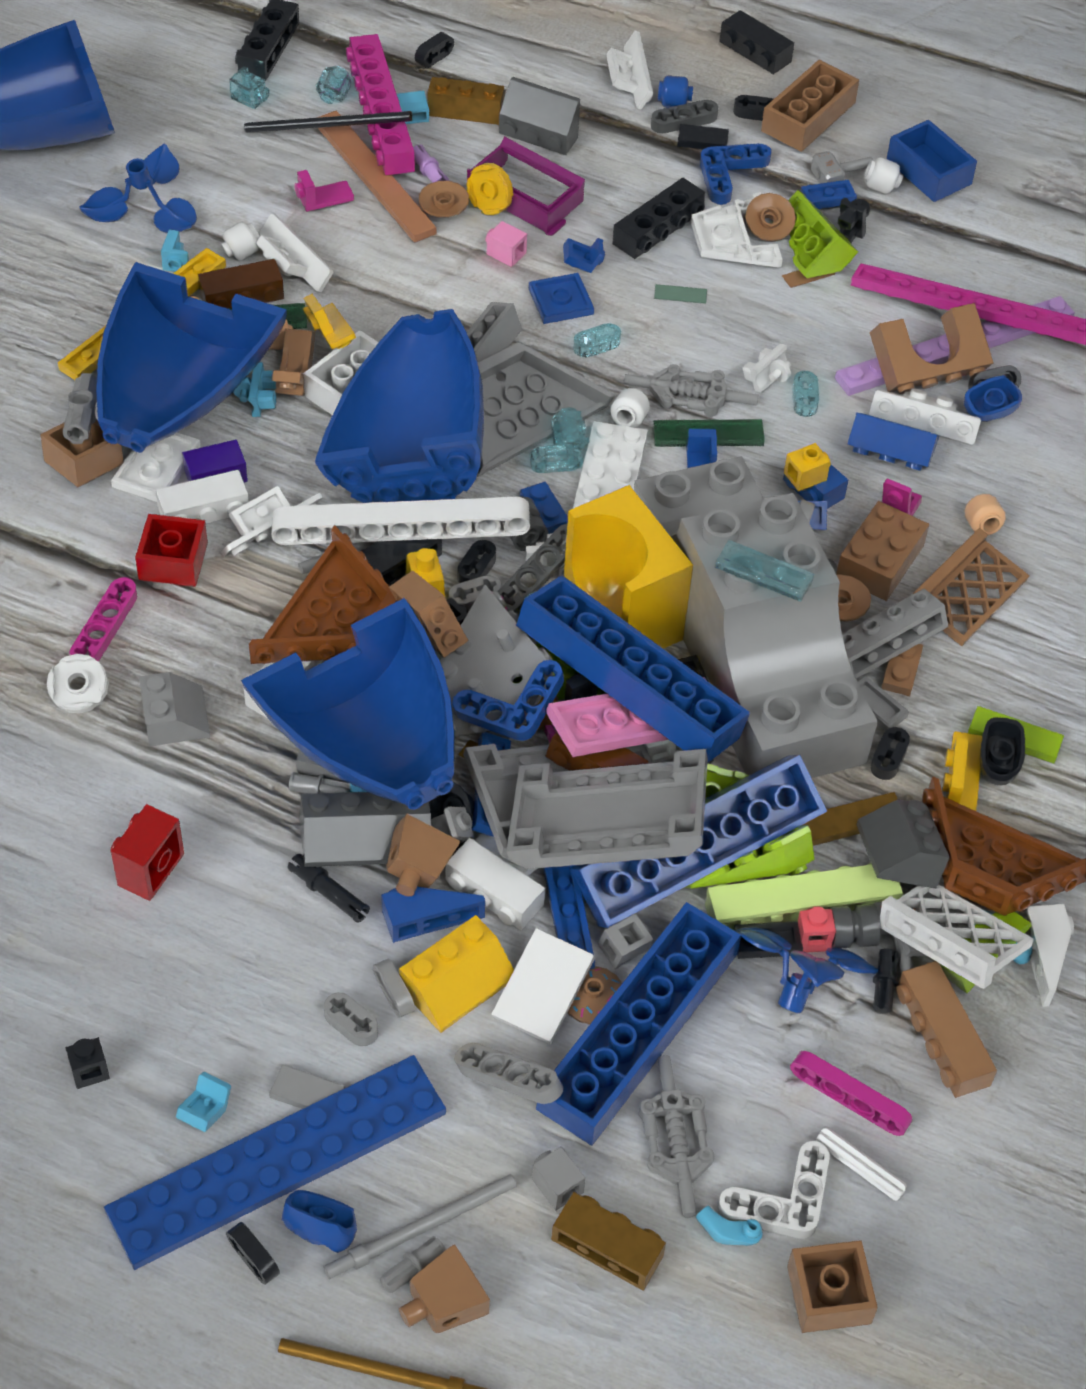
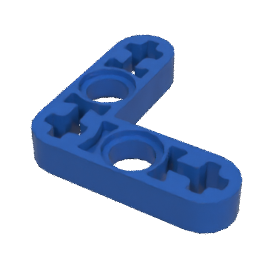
(758, 157)
(513, 713)

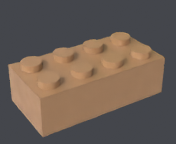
(810, 105)

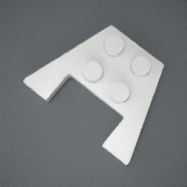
(723, 236)

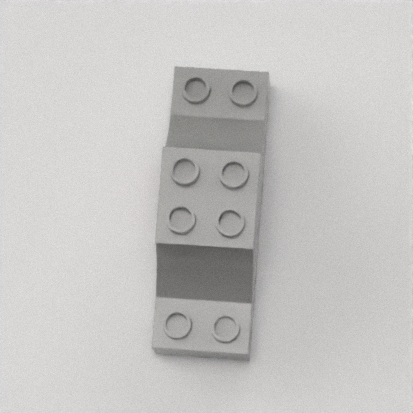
(757, 645)

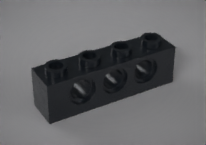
(268, 38)
(658, 218)

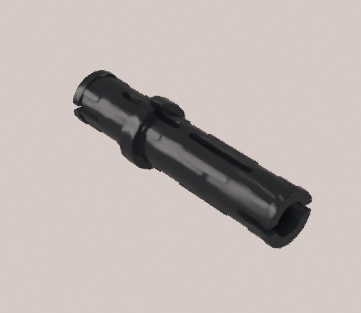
(318, 880)

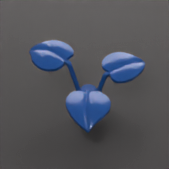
(160, 167)
(819, 970)

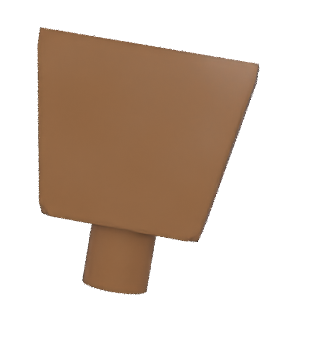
(418, 854)
(445, 1294)

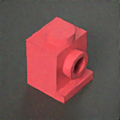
(816, 922)

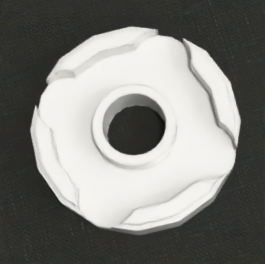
(82, 699)

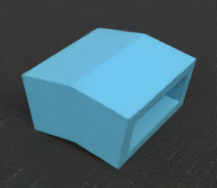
(417, 104)

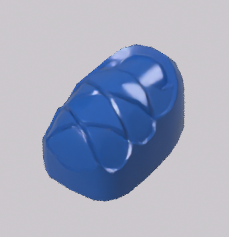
(993, 399)
(320, 1220)

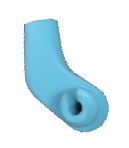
(728, 1231)

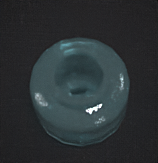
(333, 84)

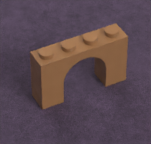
(905, 369)

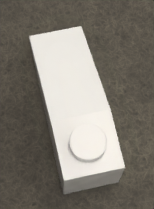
(1051, 936)

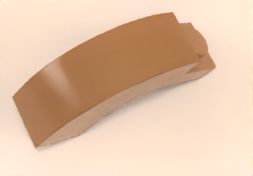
(296, 360)

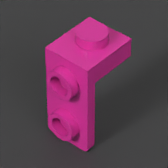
(322, 196)
(900, 497)

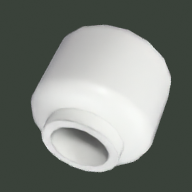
(883, 175)
(240, 241)
(630, 408)

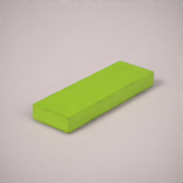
(1038, 741)

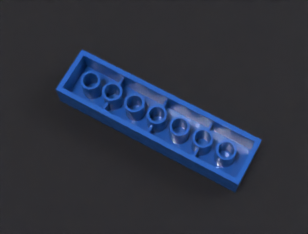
(632, 668)
(734, 825)
(640, 1022)

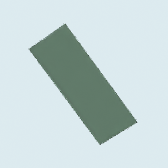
(680, 293)

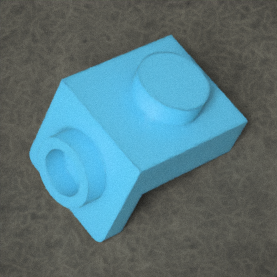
(205, 1103)

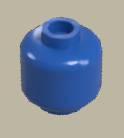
(674, 91)

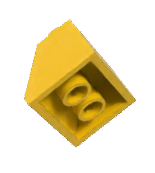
(457, 973)

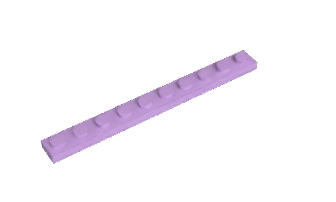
(936, 350)

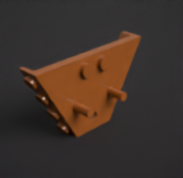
(321, 612)
(996, 862)

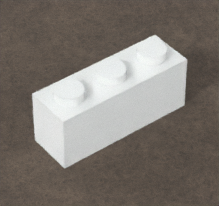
(204, 498)
(505, 888)

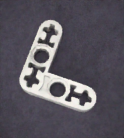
(788, 1209)

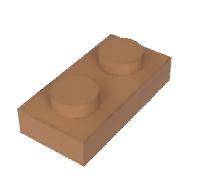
(902, 671)

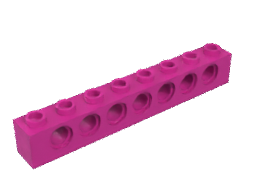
(378, 95)

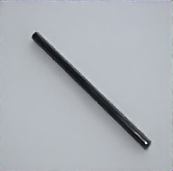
(333, 121)

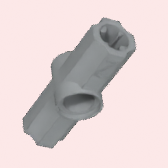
(81, 409)

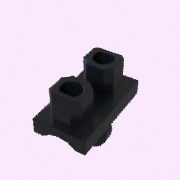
(853, 218)

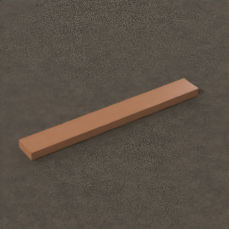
(383, 186)

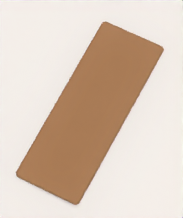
(797, 278)

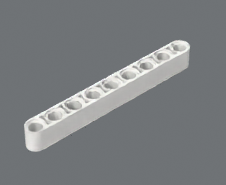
(402, 520)

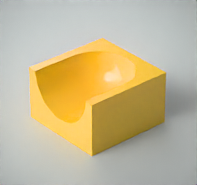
(629, 564)

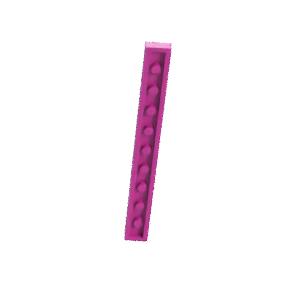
(988, 307)

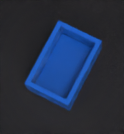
(932, 160)

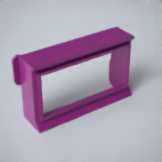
(547, 218)

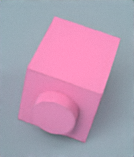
(506, 243)

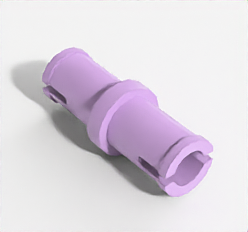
(428, 165)

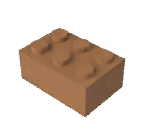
(883, 549)

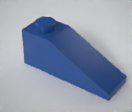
(428, 911)

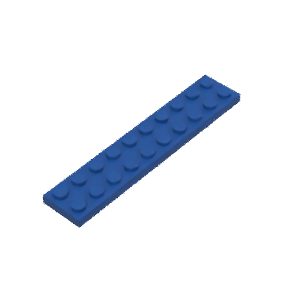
(273, 1161)

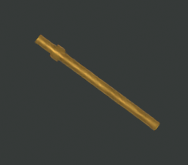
(371, 1367)

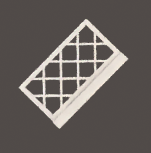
(947, 943)

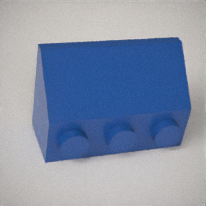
(892, 441)

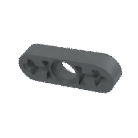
(668, 119)

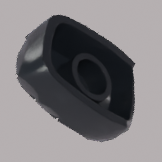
(1002, 750)

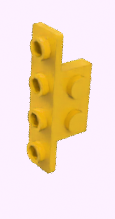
(328, 322)
(964, 769)

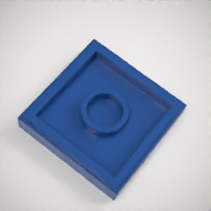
(561, 298)

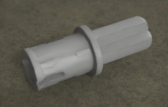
(312, 784)
(412, 1264)

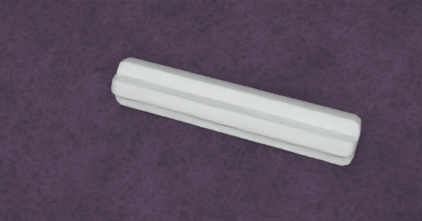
(862, 1164)

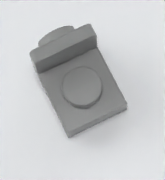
(455, 823)

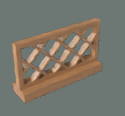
(954, 568)

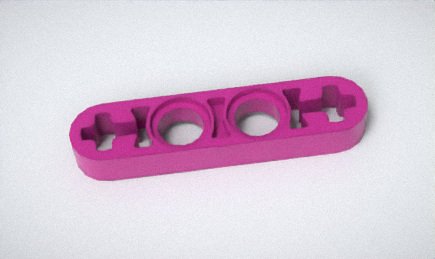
(109, 625)
(851, 1093)

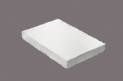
(155, 467)
(543, 986)

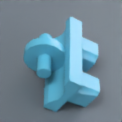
(255, 391)

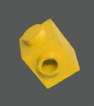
(807, 466)

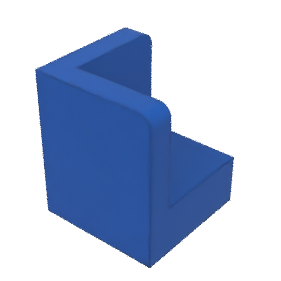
(701, 447)

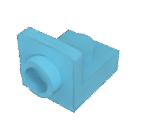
(173, 252)

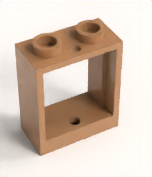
(431, 611)

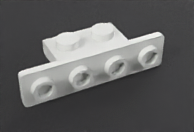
(630, 70)
(292, 253)
(926, 414)
(255, 519)

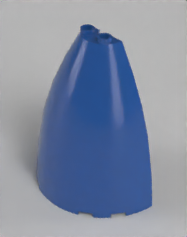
(50, 92)
(174, 356)
(409, 416)
(370, 712)

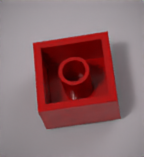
(171, 550)
(147, 851)

